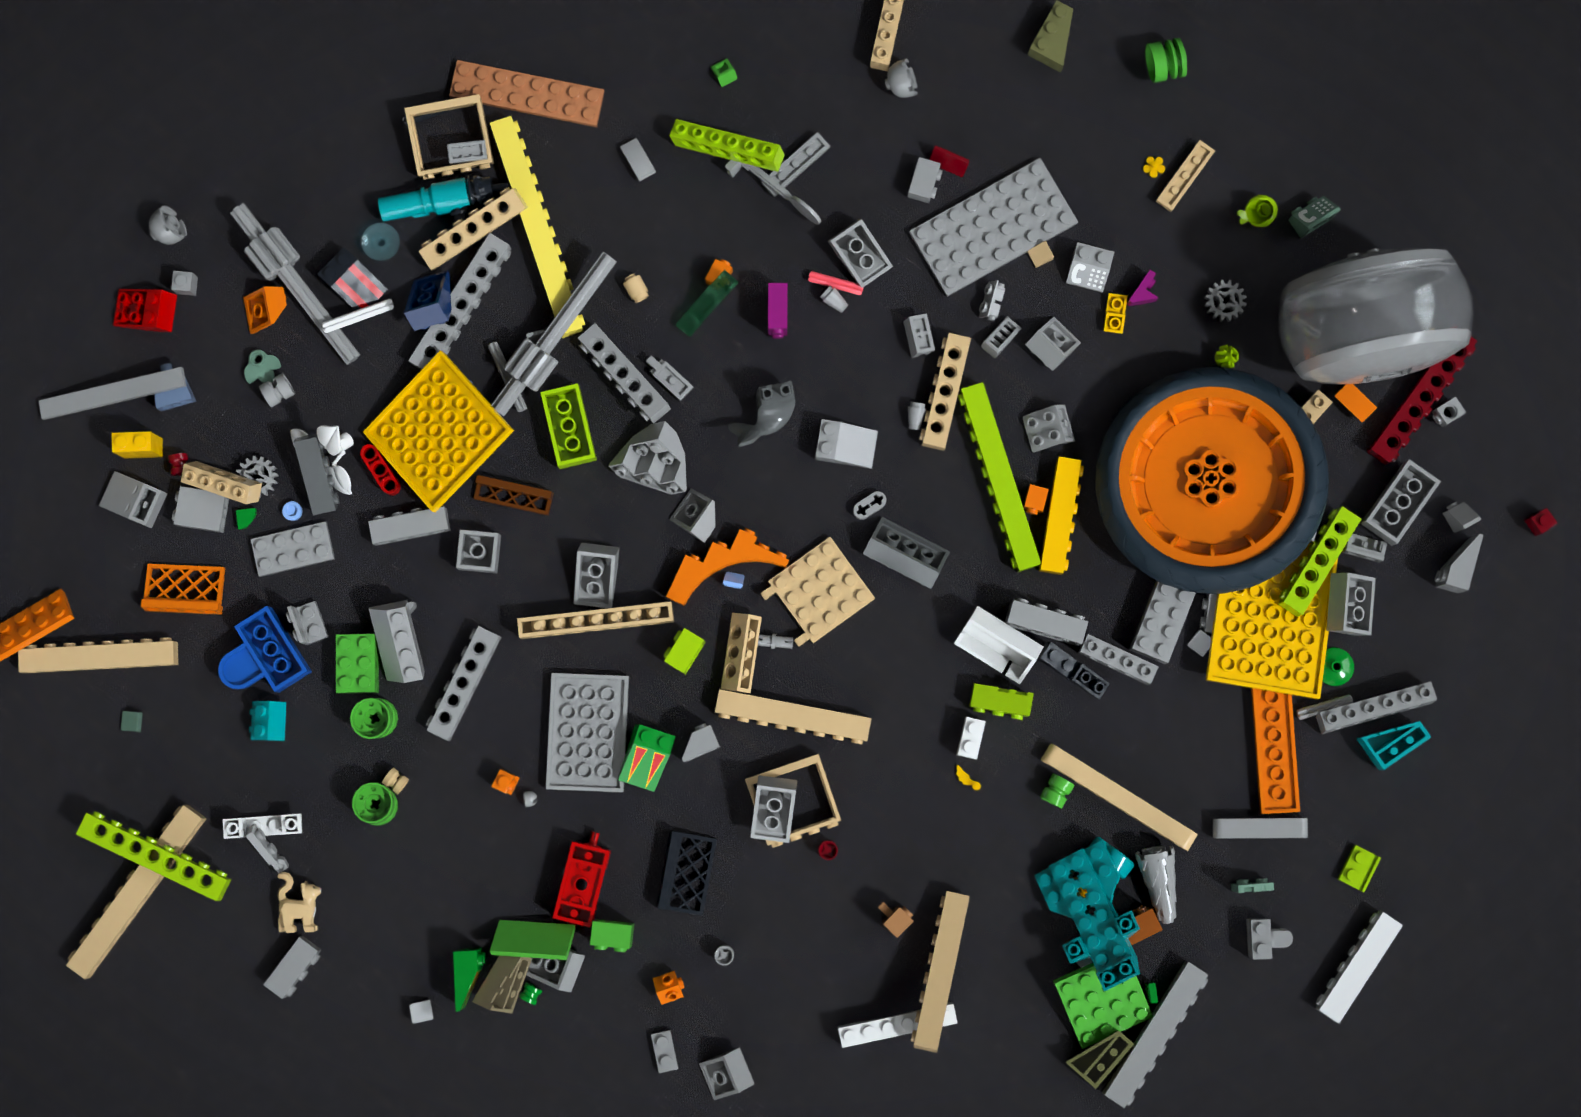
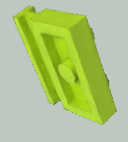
(1359, 868)

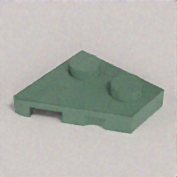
(1260, 885)

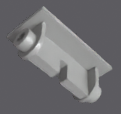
(988, 308)

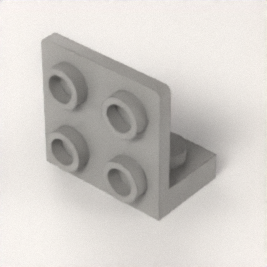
(1048, 428)
(307, 623)

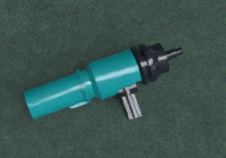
(441, 198)

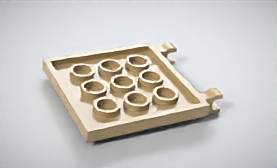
(820, 591)

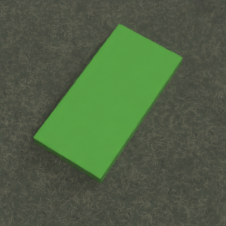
(532, 939)

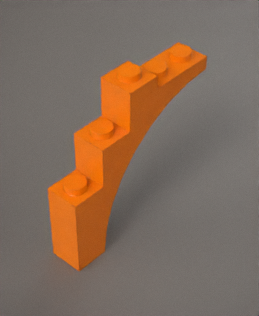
(694, 572)

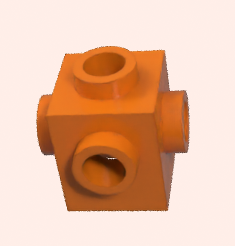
(668, 987)

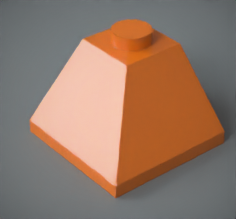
(264, 307)

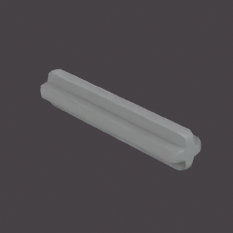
(1313, 710)

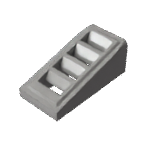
(992, 346)

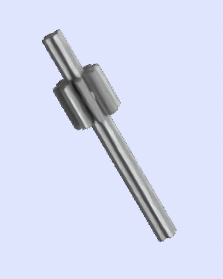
(276, 257)
(532, 362)

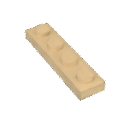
(1185, 176)

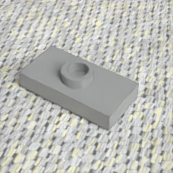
(467, 151)

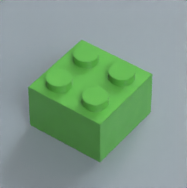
(612, 934)

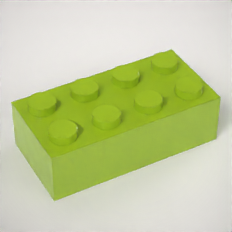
(568, 426)

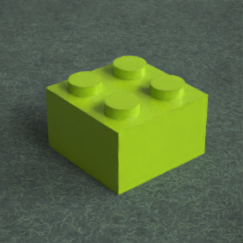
(684, 651)

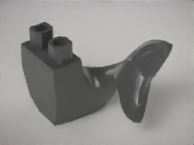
(774, 409)

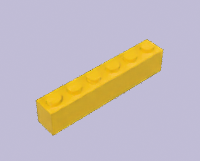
(1060, 515)

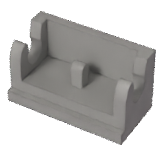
(919, 335)
(1365, 548)

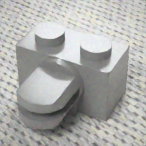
(1263, 938)

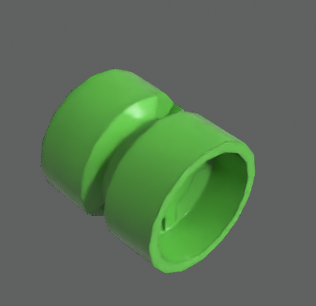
(1057, 790)

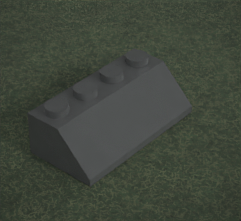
(906, 552)

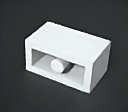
(970, 738)

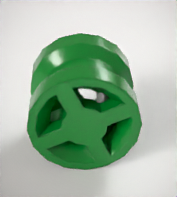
(530, 993)

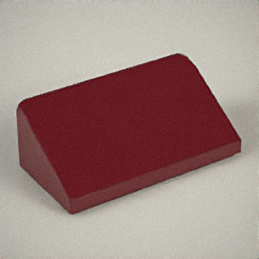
(950, 161)

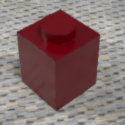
(1541, 521)

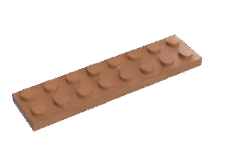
(528, 93)

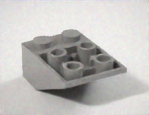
(133, 499)

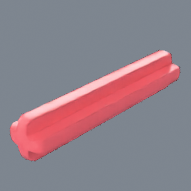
(838, 283)

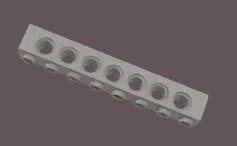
(491, 245)

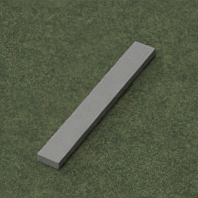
(112, 393)

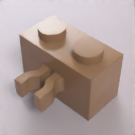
(896, 920)

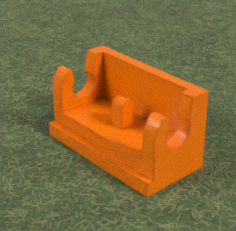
(1355, 401)

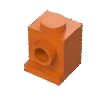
(505, 782)

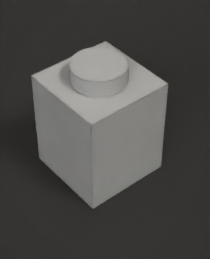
(184, 283)

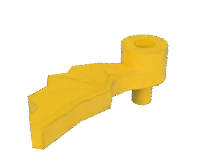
(965, 779)

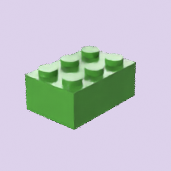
(357, 663)

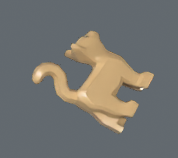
(297, 909)

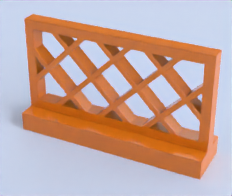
(186, 605)

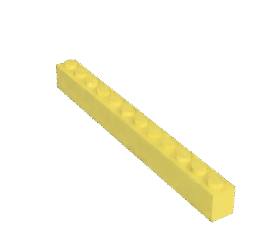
(535, 218)

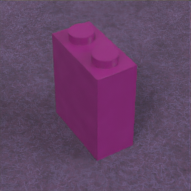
(777, 310)

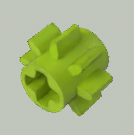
(1226, 356)

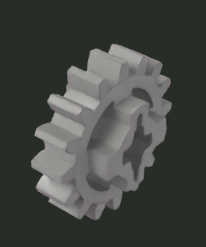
(1231, 304)
(259, 469)

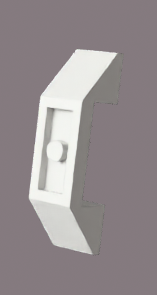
(268, 824)

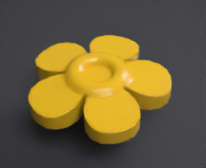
(1154, 166)

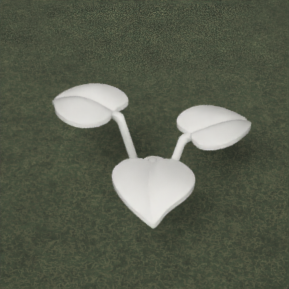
(335, 444)

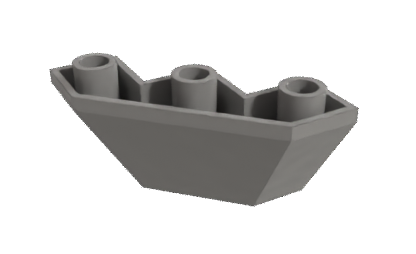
(653, 459)

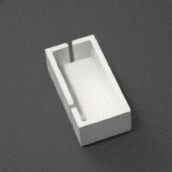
(998, 643)

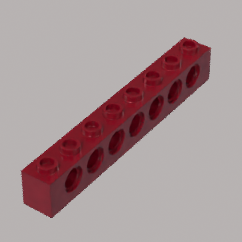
(1380, 448)

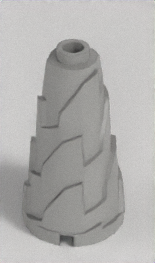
(1160, 878)

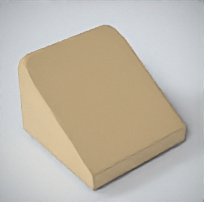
(1040, 254)

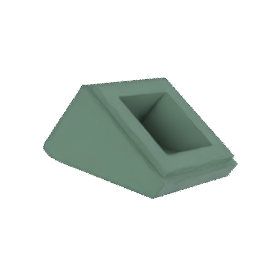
(131, 721)

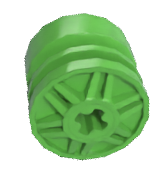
(1166, 60)
(364, 723)
(364, 801)

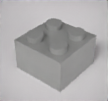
(478, 551)

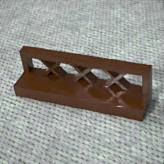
(515, 488)

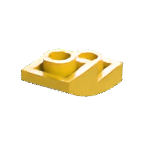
(1115, 313)

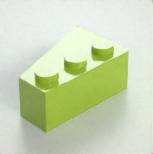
(1001, 701)

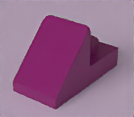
(1141, 295)

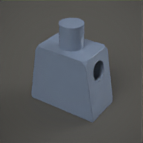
(173, 398)

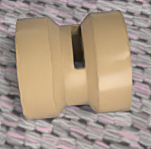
(395, 780)

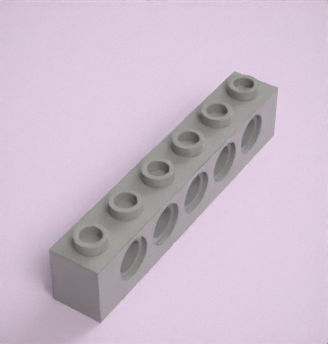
(595, 336)
(473, 677)
(1376, 707)

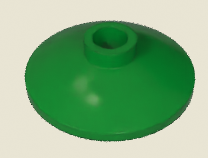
(1346, 667)

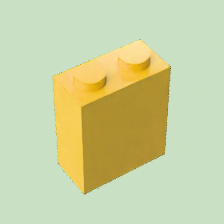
(137, 445)

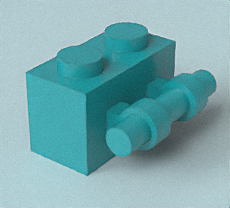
(268, 720)

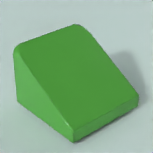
(724, 72)

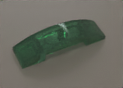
(707, 302)

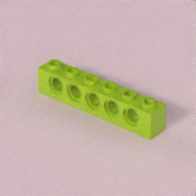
(727, 145)
(1348, 522)

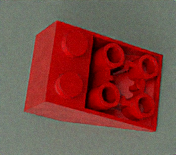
(145, 309)

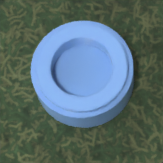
(292, 511)

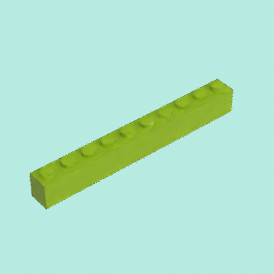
(1000, 477)

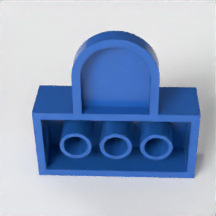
(265, 653)

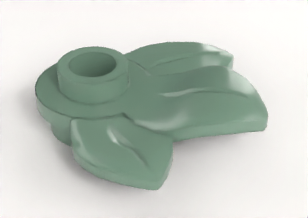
(263, 370)

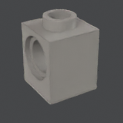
(1455, 409)

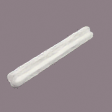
(357, 315)

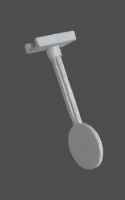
(734, 166)

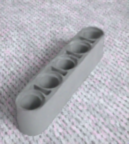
(1260, 828)

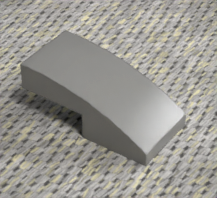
(637, 159)

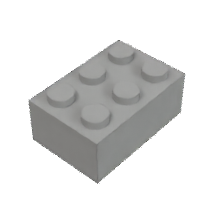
(1351, 604)

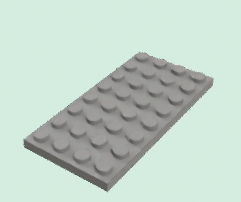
(993, 227)

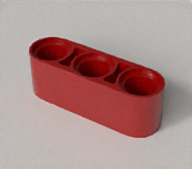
(374, 463)

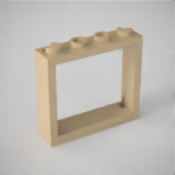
(441, 106)
(812, 828)

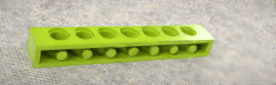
(89, 830)

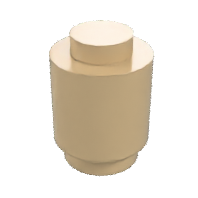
(636, 288)

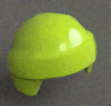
(1259, 211)

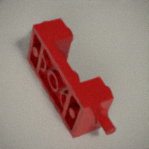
(584, 862)

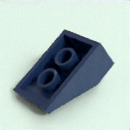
(429, 301)

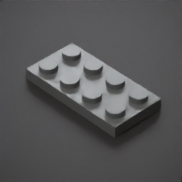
(292, 549)

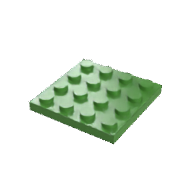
(1098, 1012)

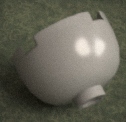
(901, 79)
(166, 227)

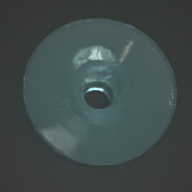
(374, 235)

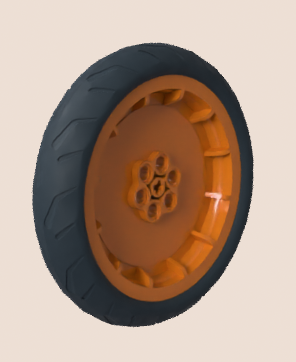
(1246, 533)

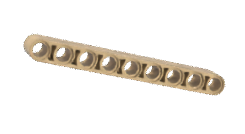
(1119, 797)

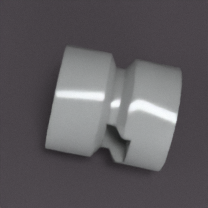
(276, 390)

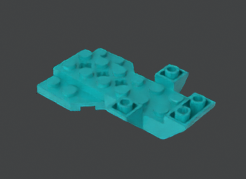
(1103, 934)

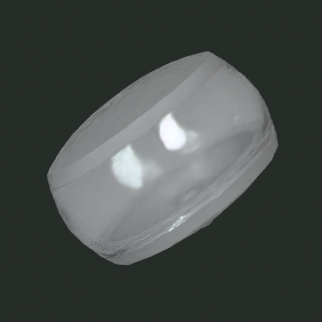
(1375, 316)

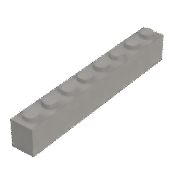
(1155, 1034)

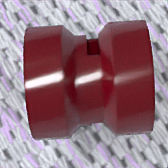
(177, 461)
(828, 850)

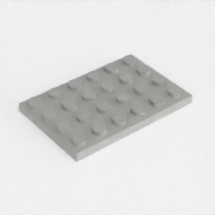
(587, 732)

